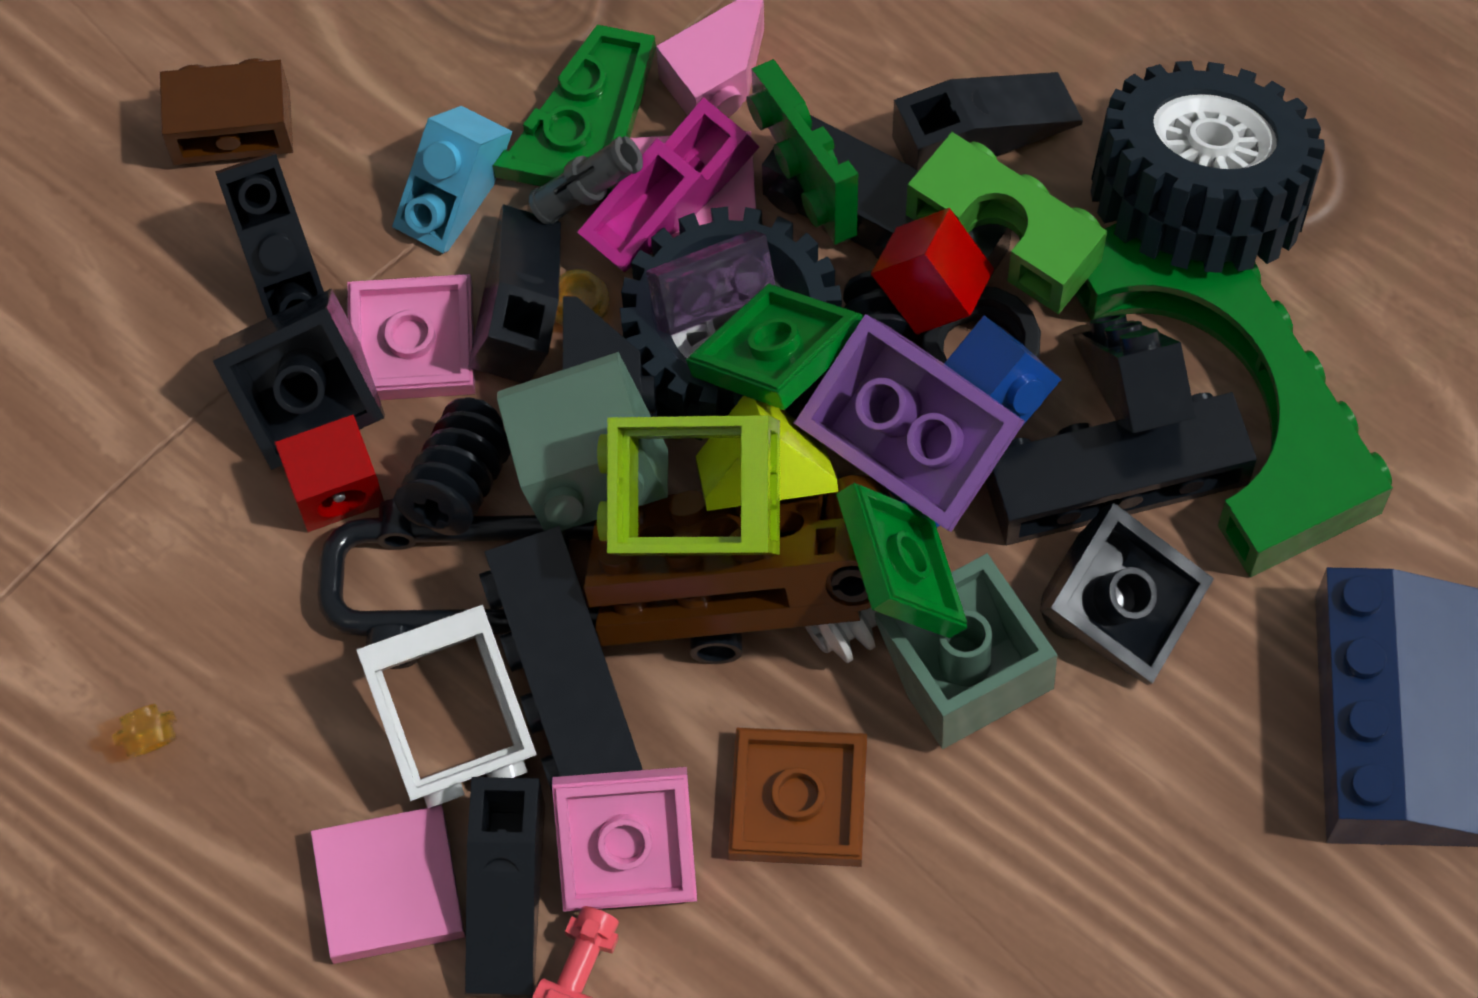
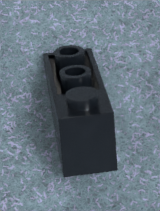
(986, 110)
(518, 297)
(1137, 372)
(503, 885)

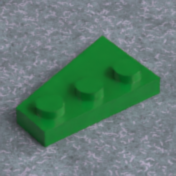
(586, 110)
(828, 187)

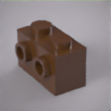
(226, 111)

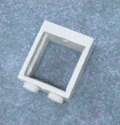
(422, 642)

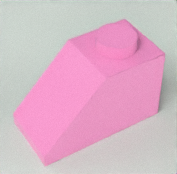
(714, 57)

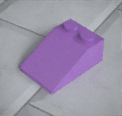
(909, 422)

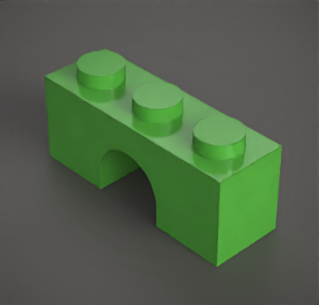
(1056, 242)

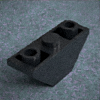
(269, 233)

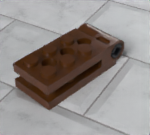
(711, 595)

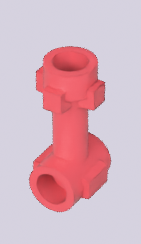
(592, 933)

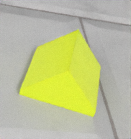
(803, 461)

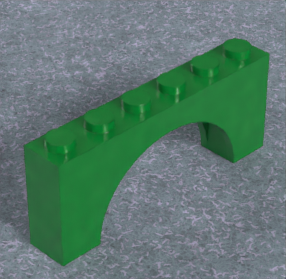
(1317, 466)

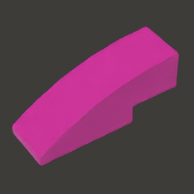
(673, 183)

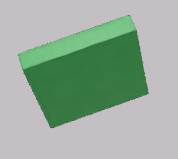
(774, 346)
(901, 561)

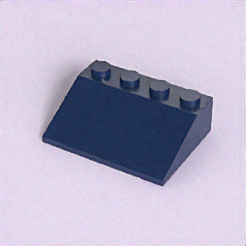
(1398, 707)

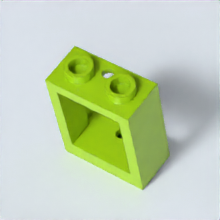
(759, 484)

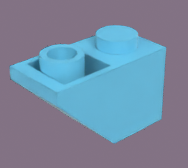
(450, 176)

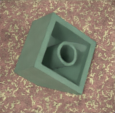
(556, 433)
(980, 671)

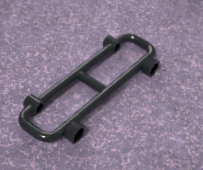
(397, 532)

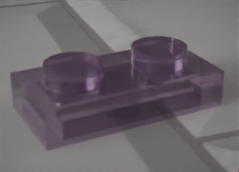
(709, 281)

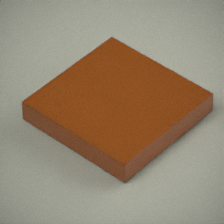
(798, 797)

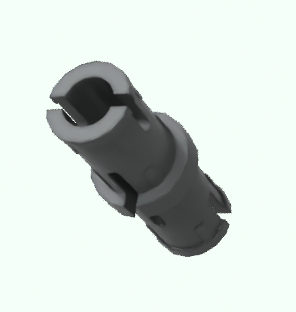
(586, 180)

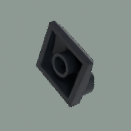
(1124, 593)

